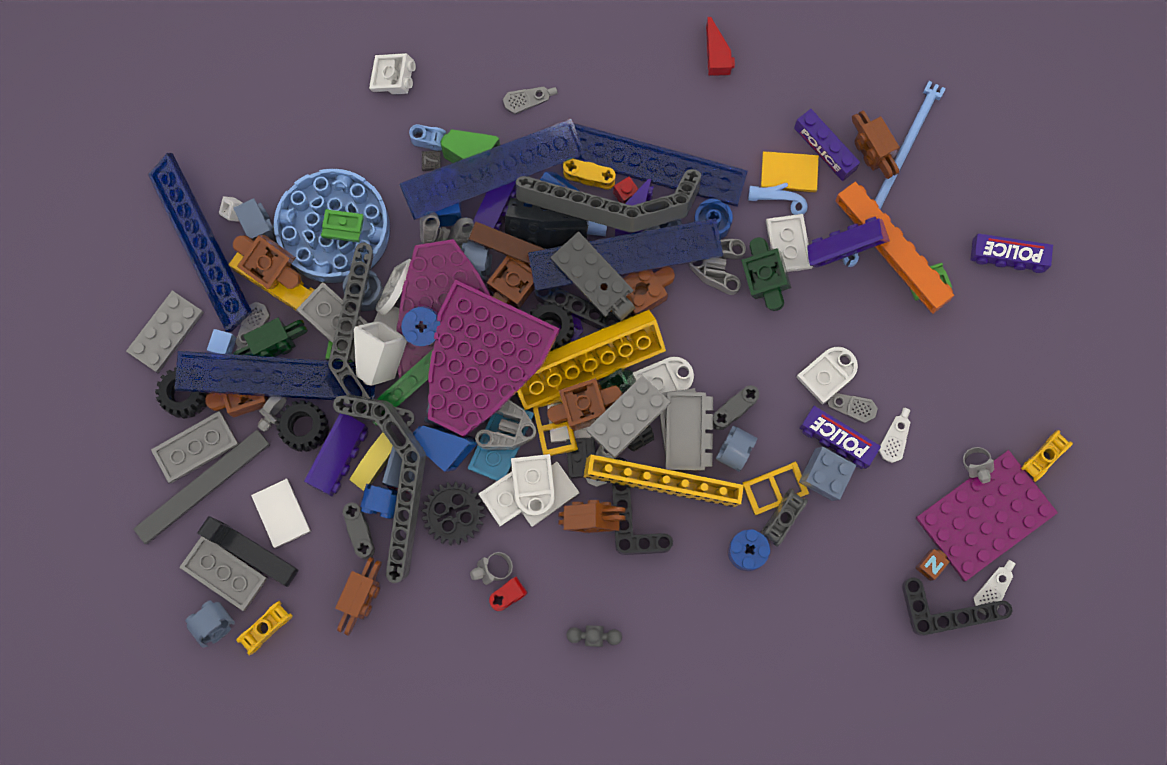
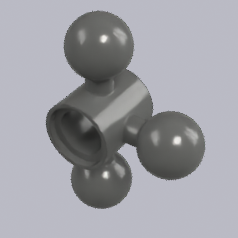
(594, 636)

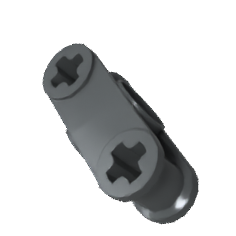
(735, 407)
(792, 509)
(358, 530)

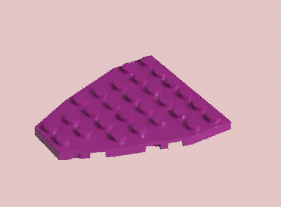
(428, 283)
(481, 357)

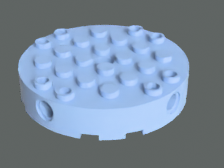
(301, 217)

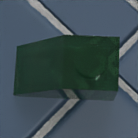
(621, 378)

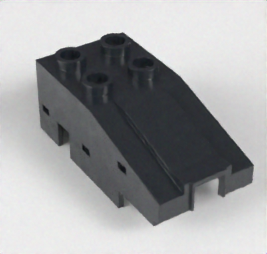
(542, 226)

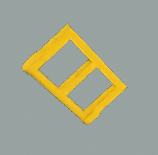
(559, 450)
(794, 466)

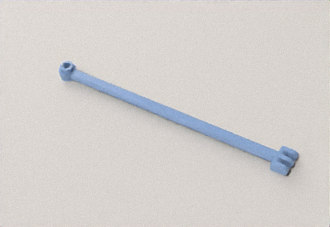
(905, 148)

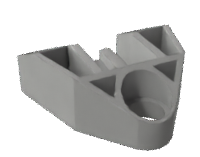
(429, 230)
(717, 278)
(505, 442)

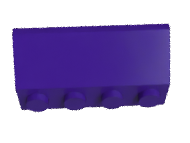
(847, 243)
(336, 454)

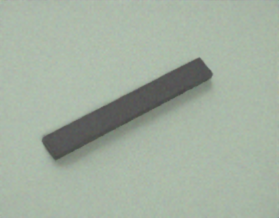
(201, 487)

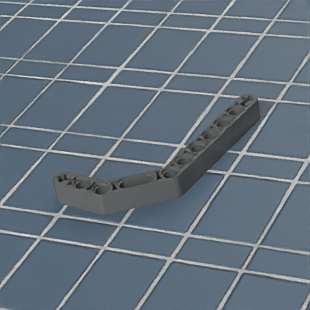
(611, 212)
(353, 318)
(405, 483)

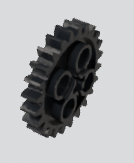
(446, 497)

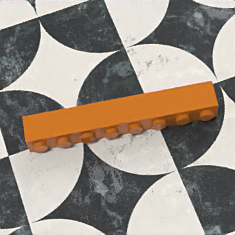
(898, 251)

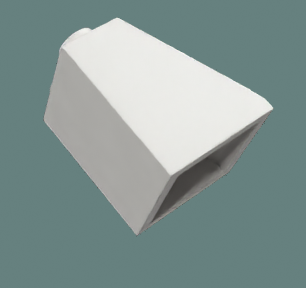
(377, 352)

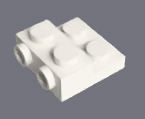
(392, 73)

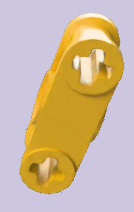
(589, 174)
(1055, 447)
(253, 637)

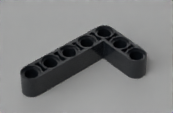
(572, 300)
(627, 535)
(248, 550)
(950, 616)

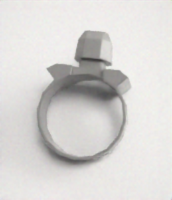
(269, 410)
(981, 471)
(482, 572)

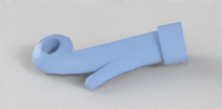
(776, 193)

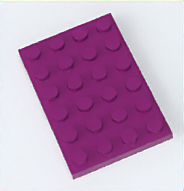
(986, 519)

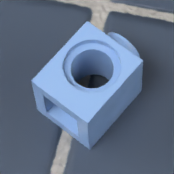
(221, 342)

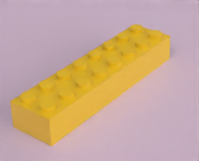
(594, 357)

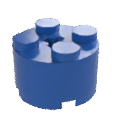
(715, 209)
(413, 333)
(379, 500)
(752, 539)

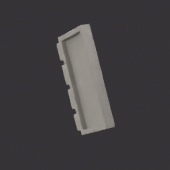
(686, 431)

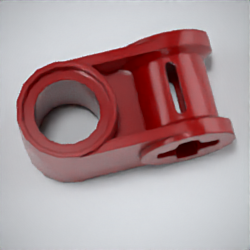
(510, 592)

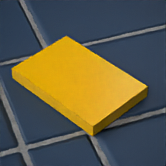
(795, 169)

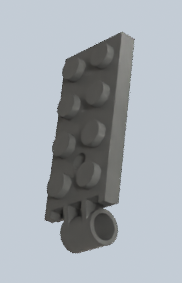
(590, 270)

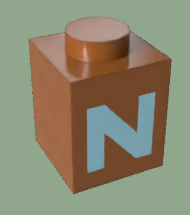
(933, 564)

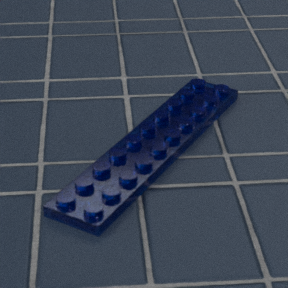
(660, 164)
(491, 169)
(199, 243)
(638, 252)
(263, 376)

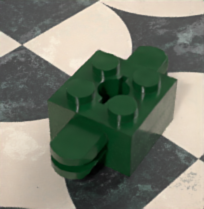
(766, 274)
(272, 338)

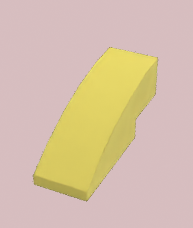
(372, 463)

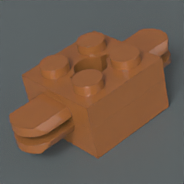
(876, 144)
(266, 262)
(512, 282)
(649, 288)
(235, 403)
(583, 404)
(591, 517)
(358, 596)

